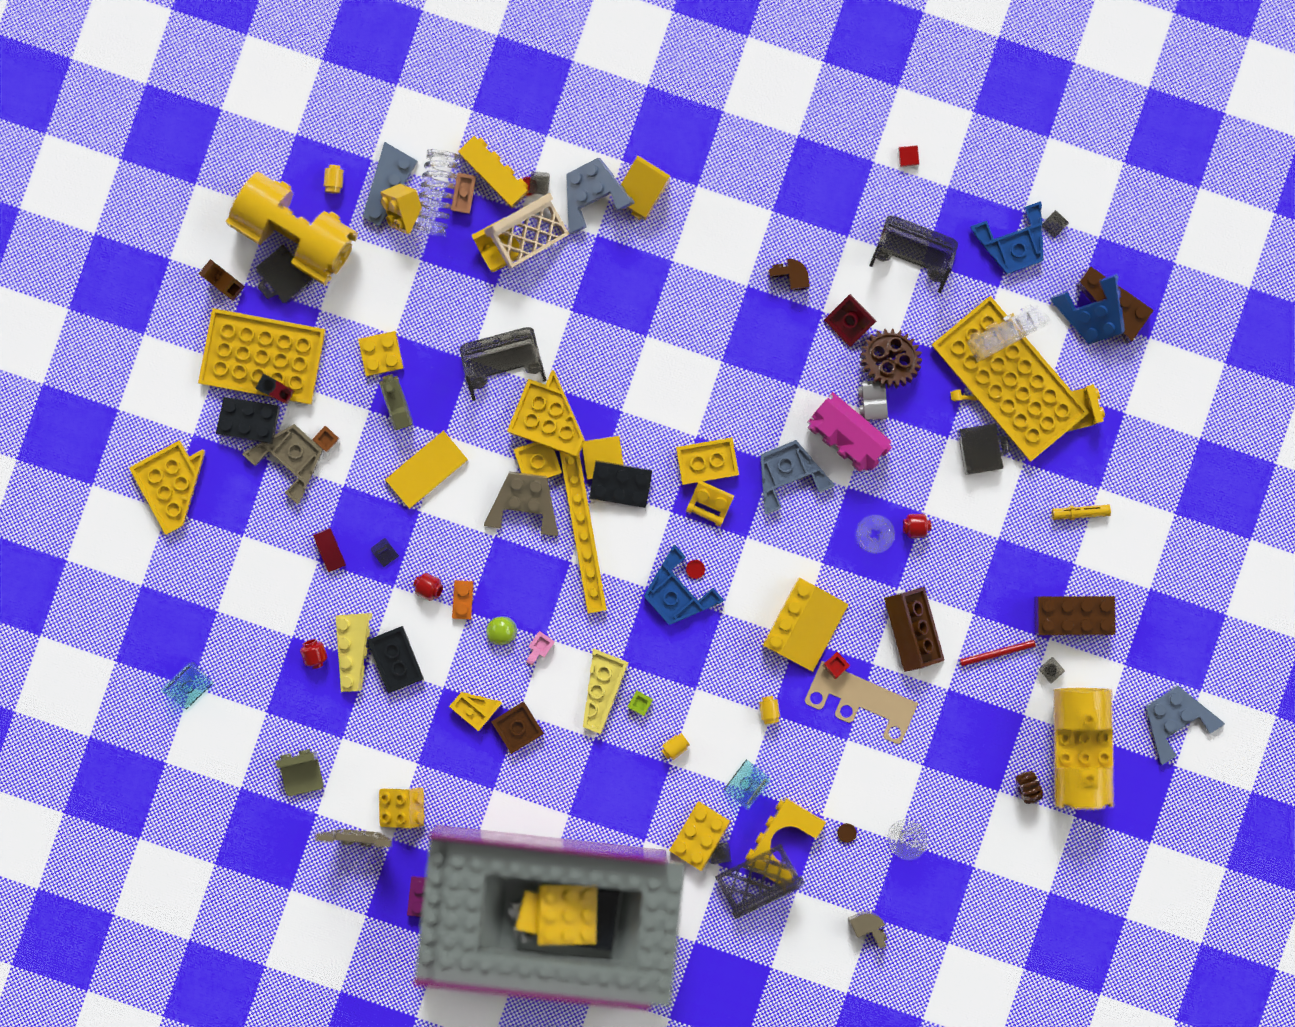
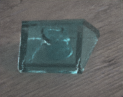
(187, 685)
(747, 784)

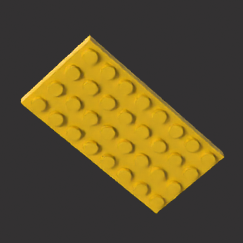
(1012, 383)

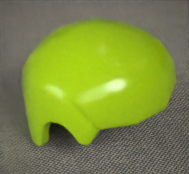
(501, 630)

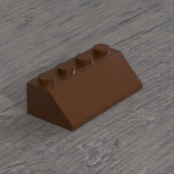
(914, 629)

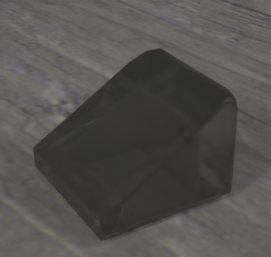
(539, 182)
(1054, 224)
(384, 552)

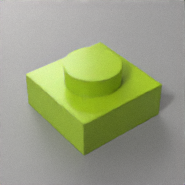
(640, 703)

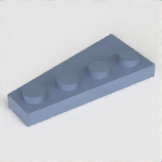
(392, 169)

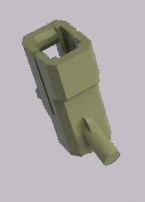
(396, 402)

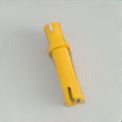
(1080, 512)

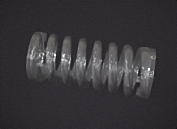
(436, 158)

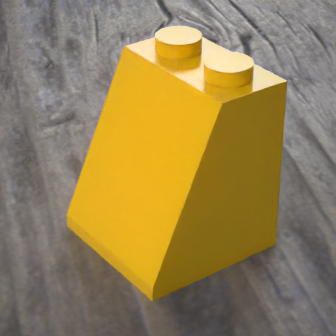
(645, 186)

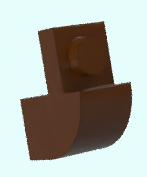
(796, 273)
(221, 279)

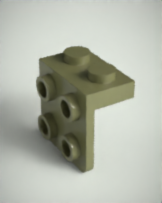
(300, 772)

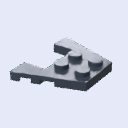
(589, 185)
(785, 466)
(1172, 713)

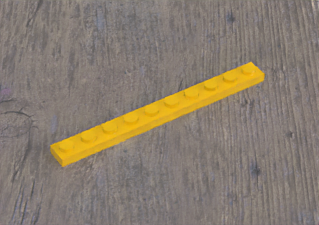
(583, 533)

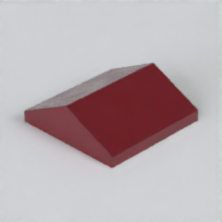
(850, 320)

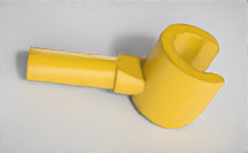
(956, 395)

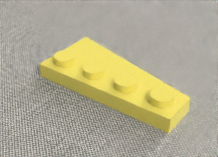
(352, 640)
(603, 686)

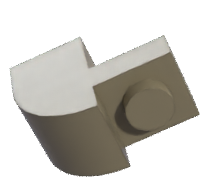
(867, 922)

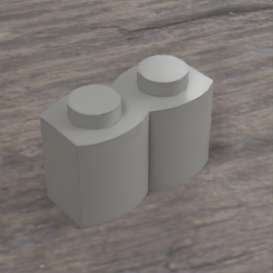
(873, 401)

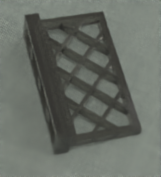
(763, 897)

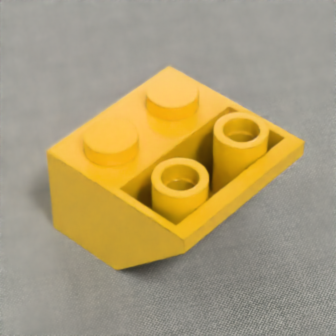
(401, 206)

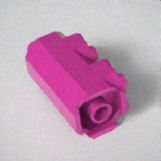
(849, 433)

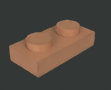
(463, 193)

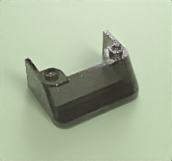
(917, 246)
(499, 355)

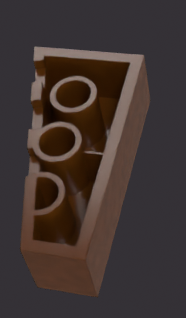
(1134, 311)

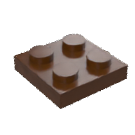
(517, 727)

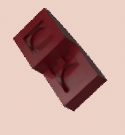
(329, 549)

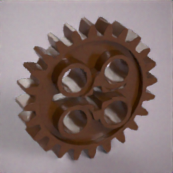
(882, 344)

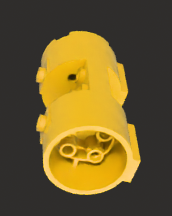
(263, 208)
(1083, 747)

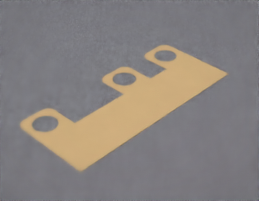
(862, 693)

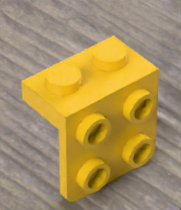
(490, 251)
(1089, 398)
(401, 807)

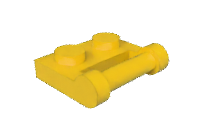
(713, 498)

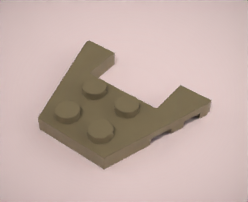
(295, 452)
(524, 494)
(349, 836)

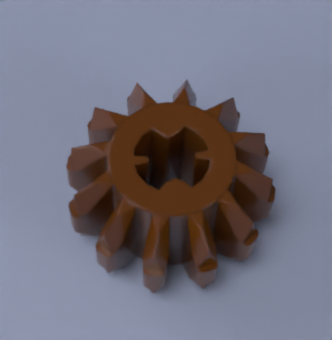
(1029, 787)

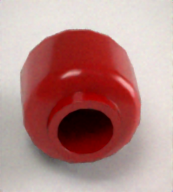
(916, 526)
(428, 586)
(313, 653)

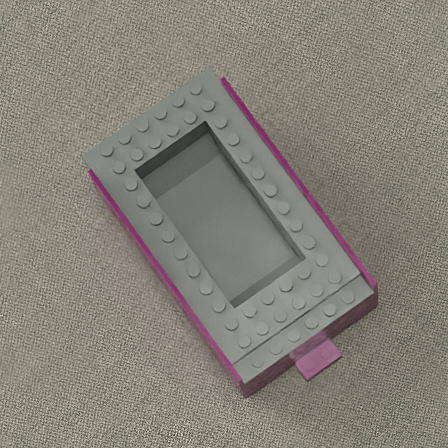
(471, 940)

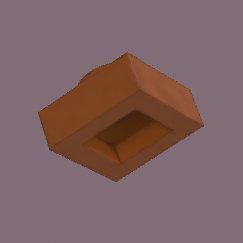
(326, 438)

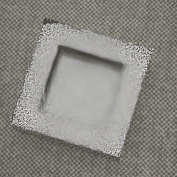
(1051, 670)
(721, 854)

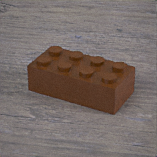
(1074, 615)

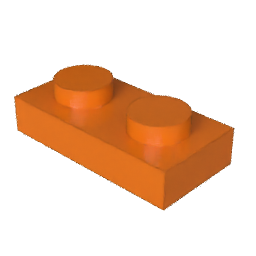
(462, 599)

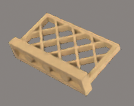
(519, 216)

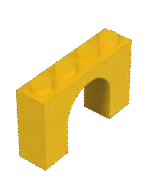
(787, 814)

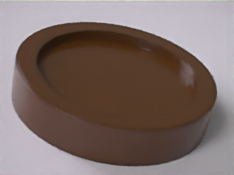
(847, 832)

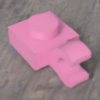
(540, 645)

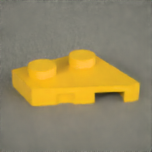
(474, 709)

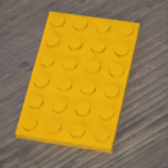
(247, 346)

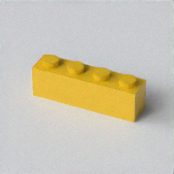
(493, 172)

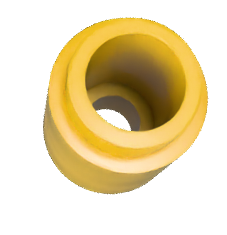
(333, 179)
(769, 710)
(675, 746)

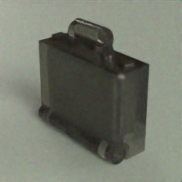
(282, 276)
(981, 448)

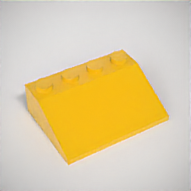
(805, 624)

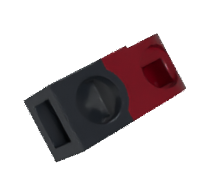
(274, 389)

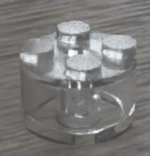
(885, 537)
(915, 846)

